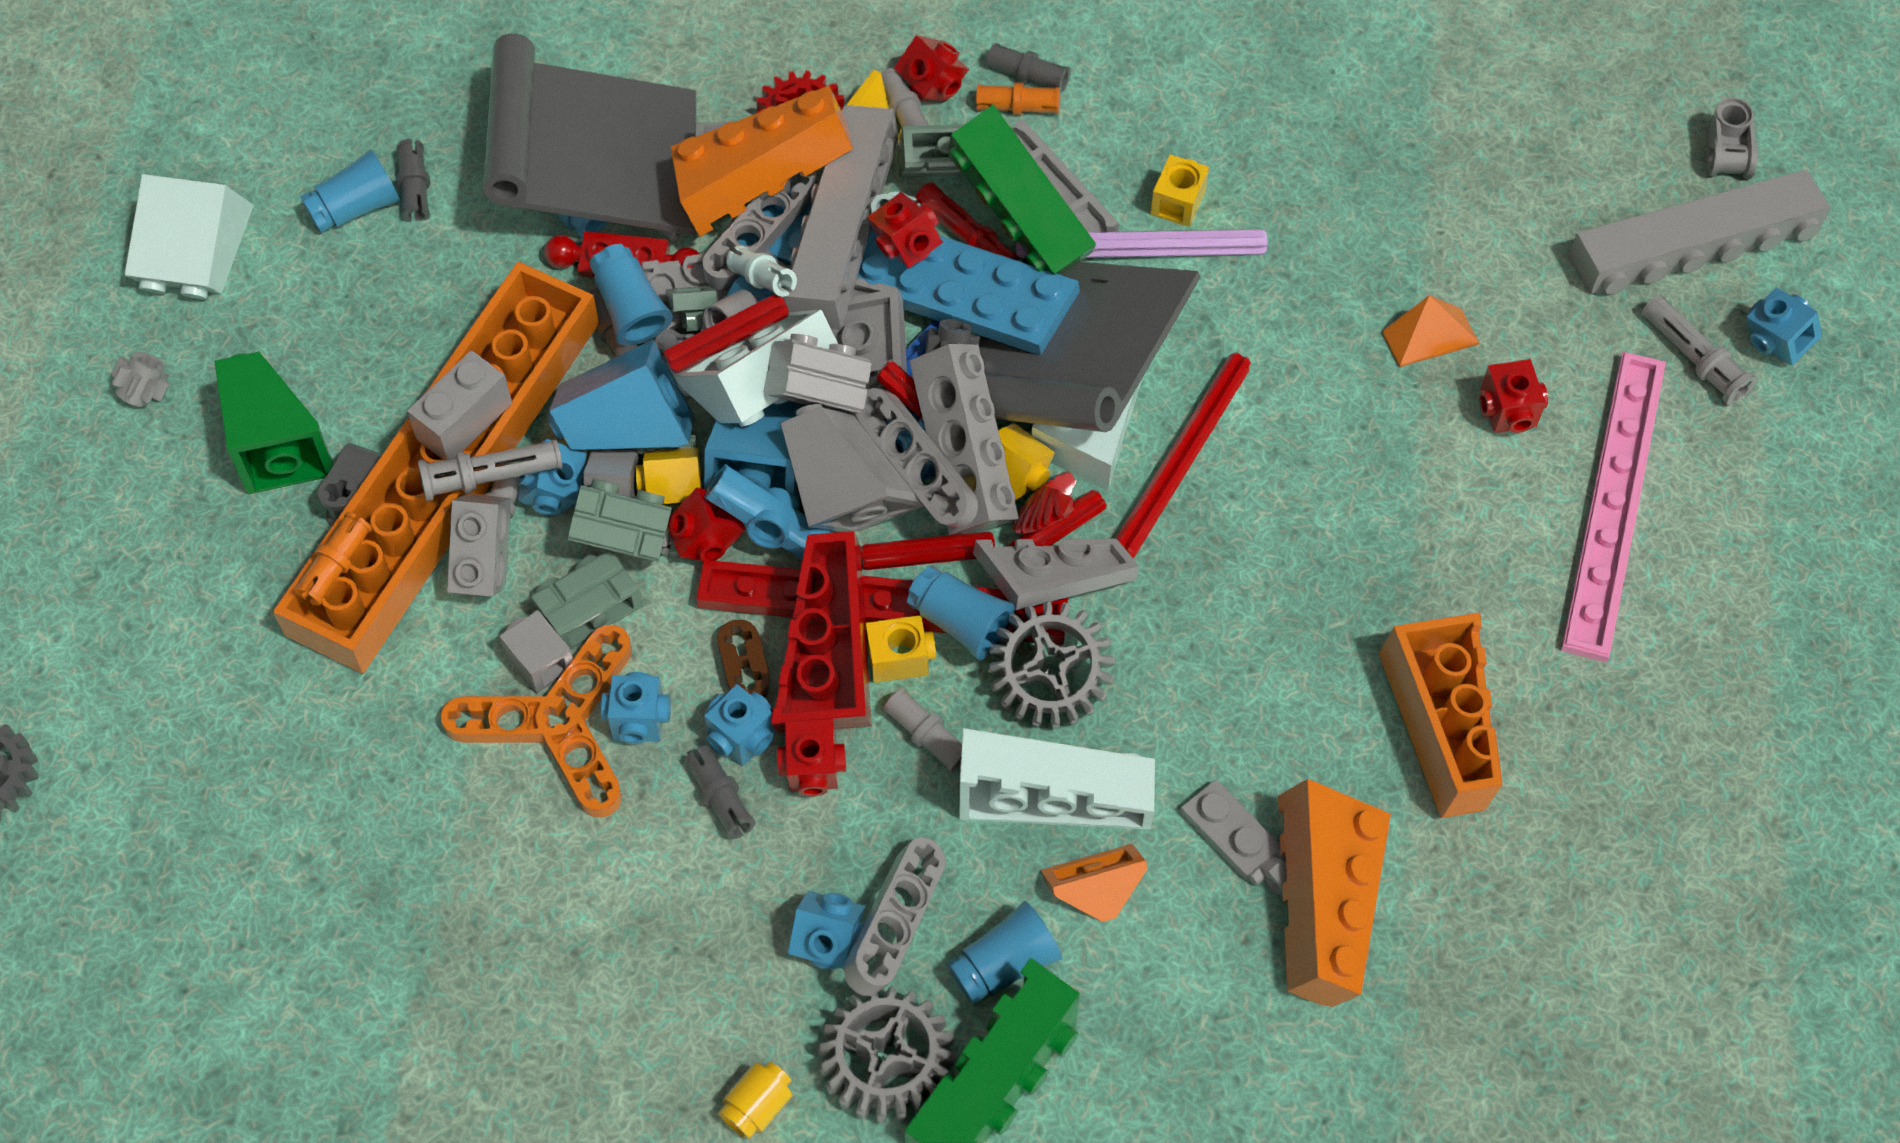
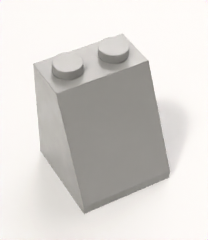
(843, 472)

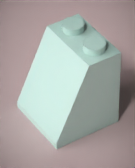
(185, 235)

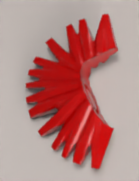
(1047, 505)

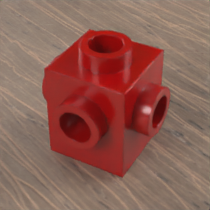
(932, 68)
(905, 230)
(1512, 396)
(702, 528)
(811, 756)

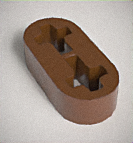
(754, 656)

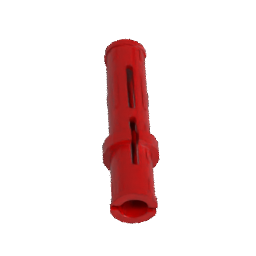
(961, 223)

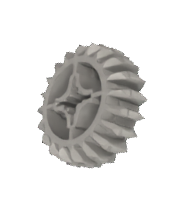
(1070, 656)
(868, 1045)

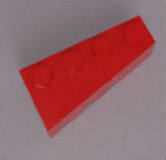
(827, 643)

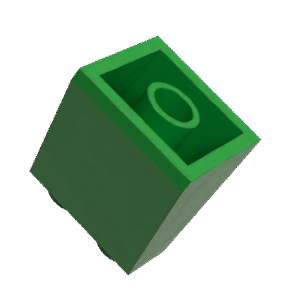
(268, 427)

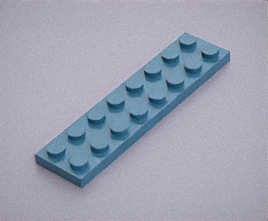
(960, 283)

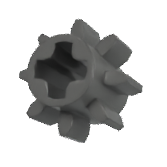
(950, 332)

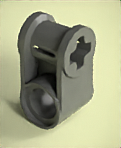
(345, 478)

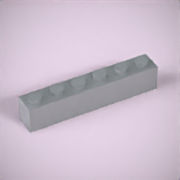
(838, 223)
(1699, 232)

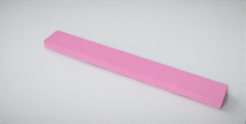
(1613, 508)

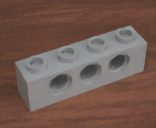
(965, 430)

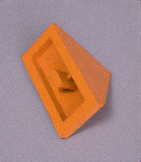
(1429, 332)
(1099, 881)

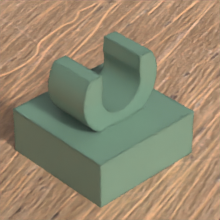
(691, 304)

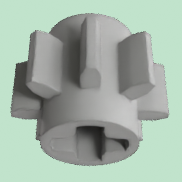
(140, 379)

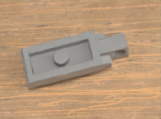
(1236, 836)

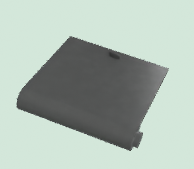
(584, 141)
(1095, 352)

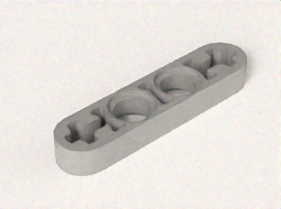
(756, 222)
(918, 454)
(899, 917)

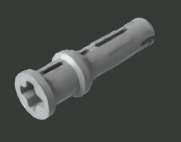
(1710, 361)
(545, 457)

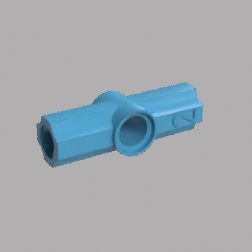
(769, 513)

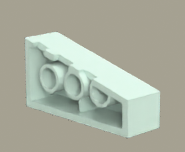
(1086, 452)
(1053, 783)

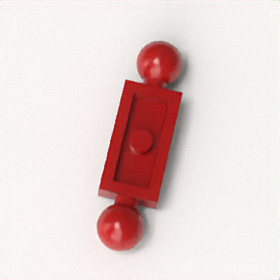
(563, 252)

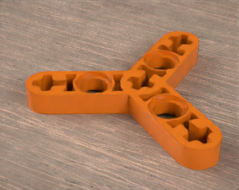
(536, 724)

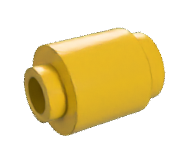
(756, 1099)

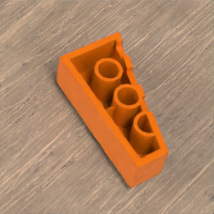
(757, 155)
(1446, 708)
(1330, 889)

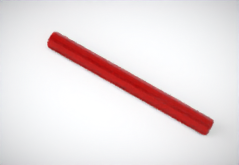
(1183, 453)

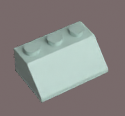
(734, 380)

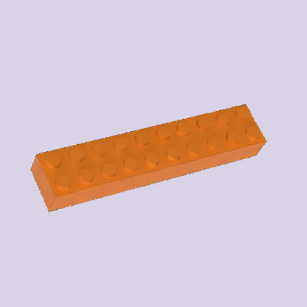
(529, 335)

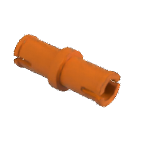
(1018, 98)
(333, 558)

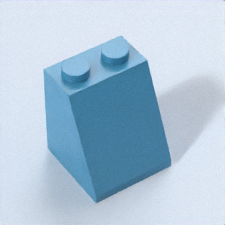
(623, 405)
(754, 450)

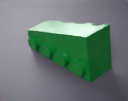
(1019, 193)
(1003, 1064)

